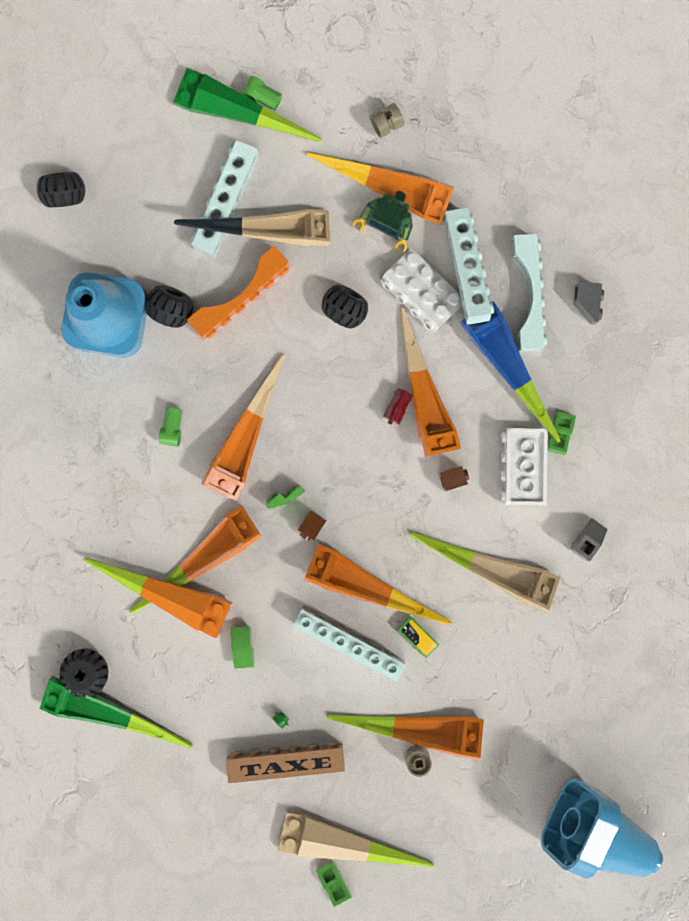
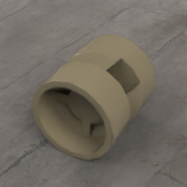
(388, 119)
(418, 761)

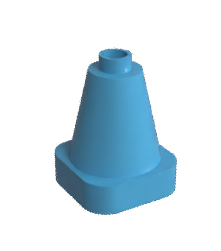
(104, 315)
(592, 834)

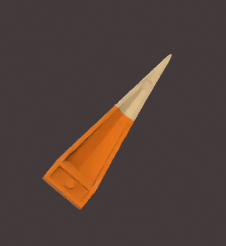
(432, 418)
(232, 461)

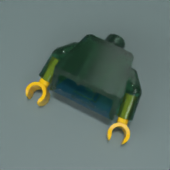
(389, 216)

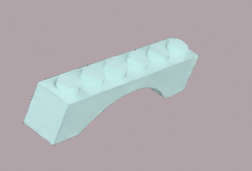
(526, 255)

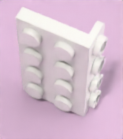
(422, 290)
(524, 466)

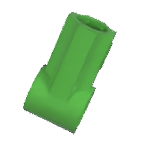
(258, 91)
(170, 432)

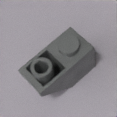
(588, 300)
(589, 540)

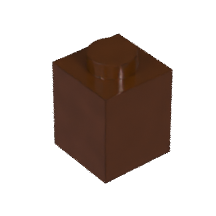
(454, 478)
(311, 526)

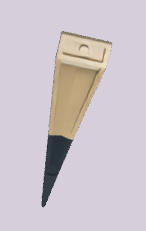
(296, 227)

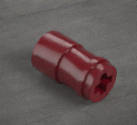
(396, 409)

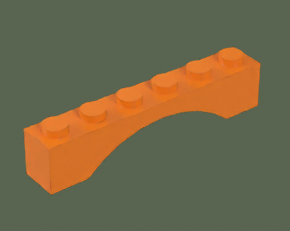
(209, 319)

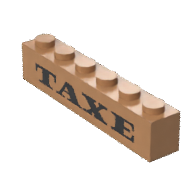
(285, 763)

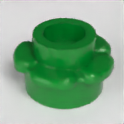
(280, 719)

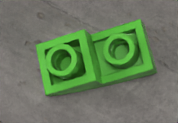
(279, 500)
(242, 647)

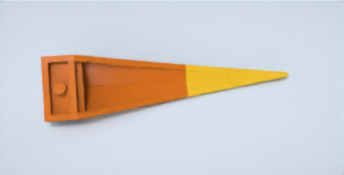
(424, 195)
(342, 576)

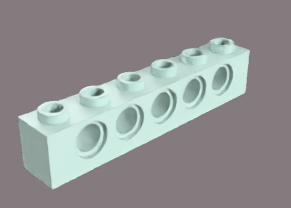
(238, 152)
(473, 312)
(349, 644)

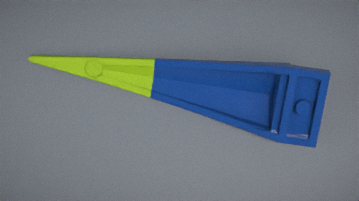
(499, 348)

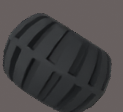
(61, 189)
(169, 306)
(344, 306)
(88, 662)

